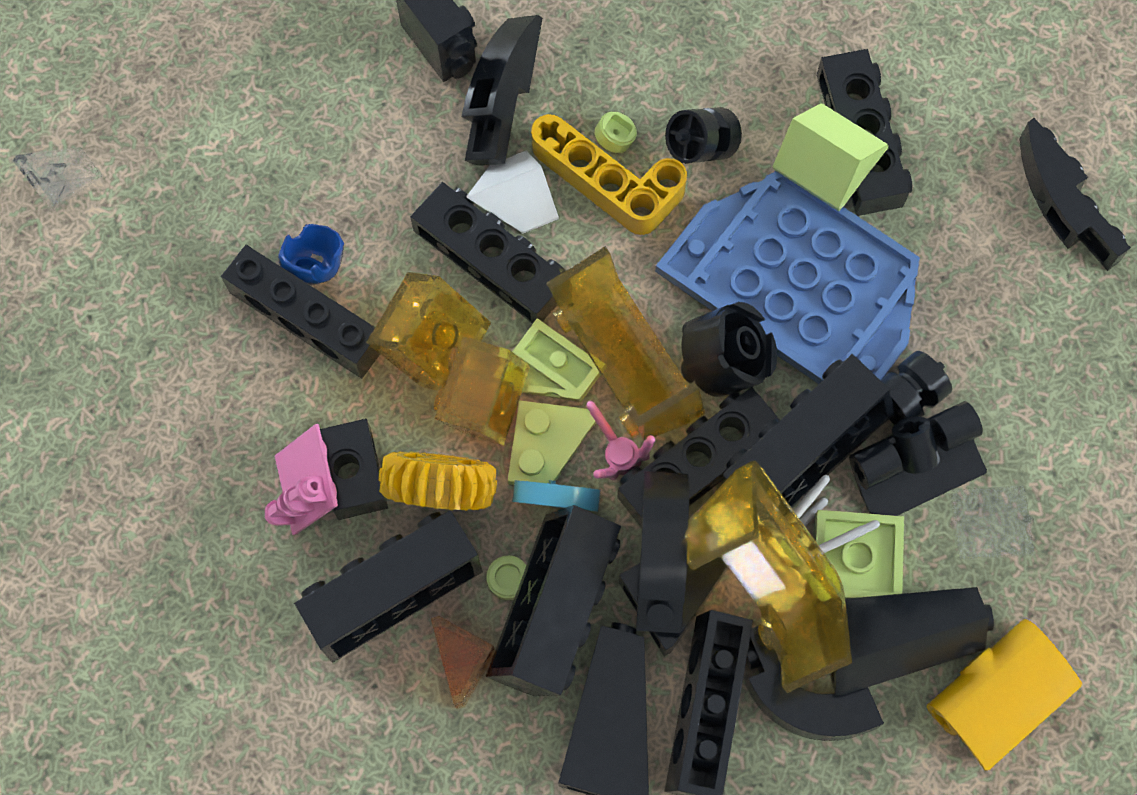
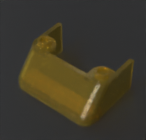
(624, 348)
(779, 569)

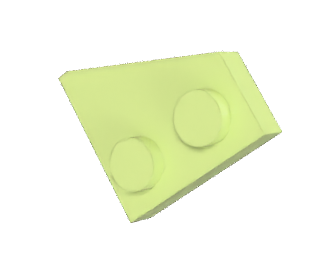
(555, 364)
(546, 440)

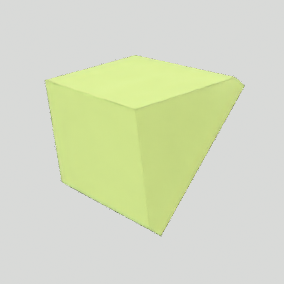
(827, 155)

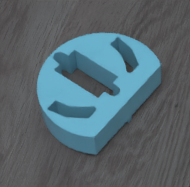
(555, 495)

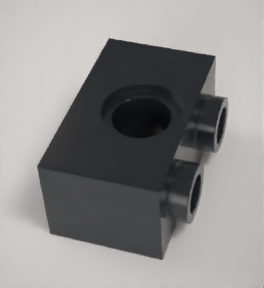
(354, 444)

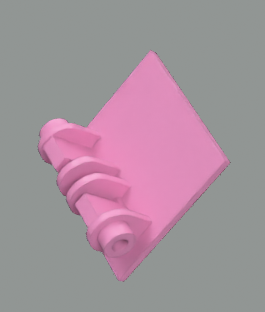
(304, 482)

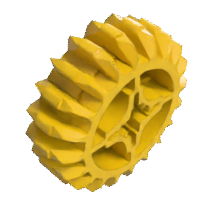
(437, 480)

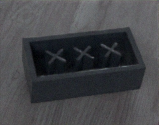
(819, 429)
(389, 585)
(555, 602)

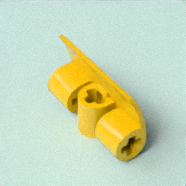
(1005, 693)

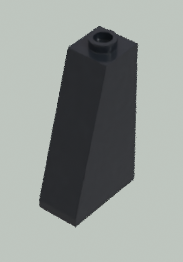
(910, 634)
(610, 728)

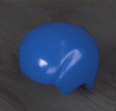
(317, 240)

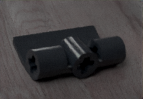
(919, 460)

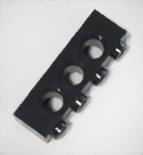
(857, 75)
(451, 207)
(301, 310)
(744, 412)
(709, 704)

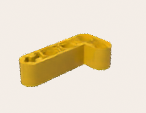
(604, 170)

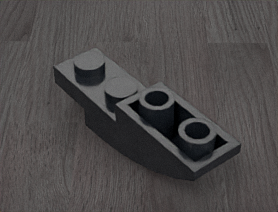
(492, 95)
(1056, 187)

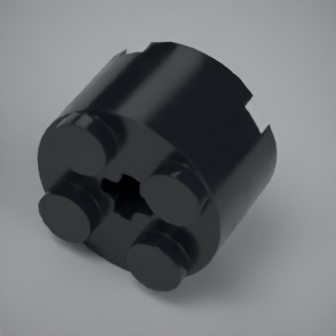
(727, 350)

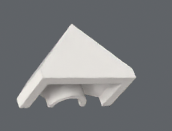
(516, 193)

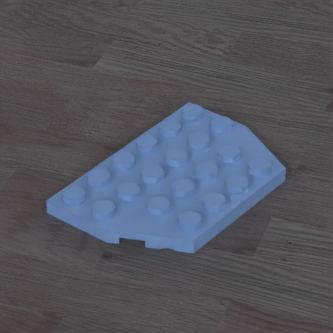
(810, 270)

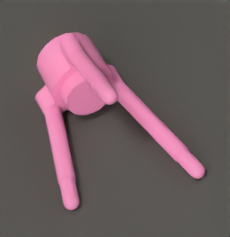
(621, 452)

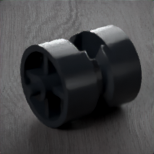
(703, 135)
(917, 385)

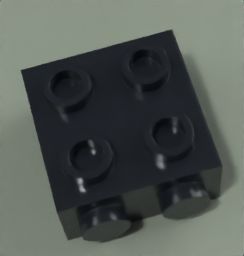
(441, 34)

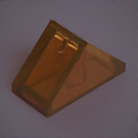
(463, 658)

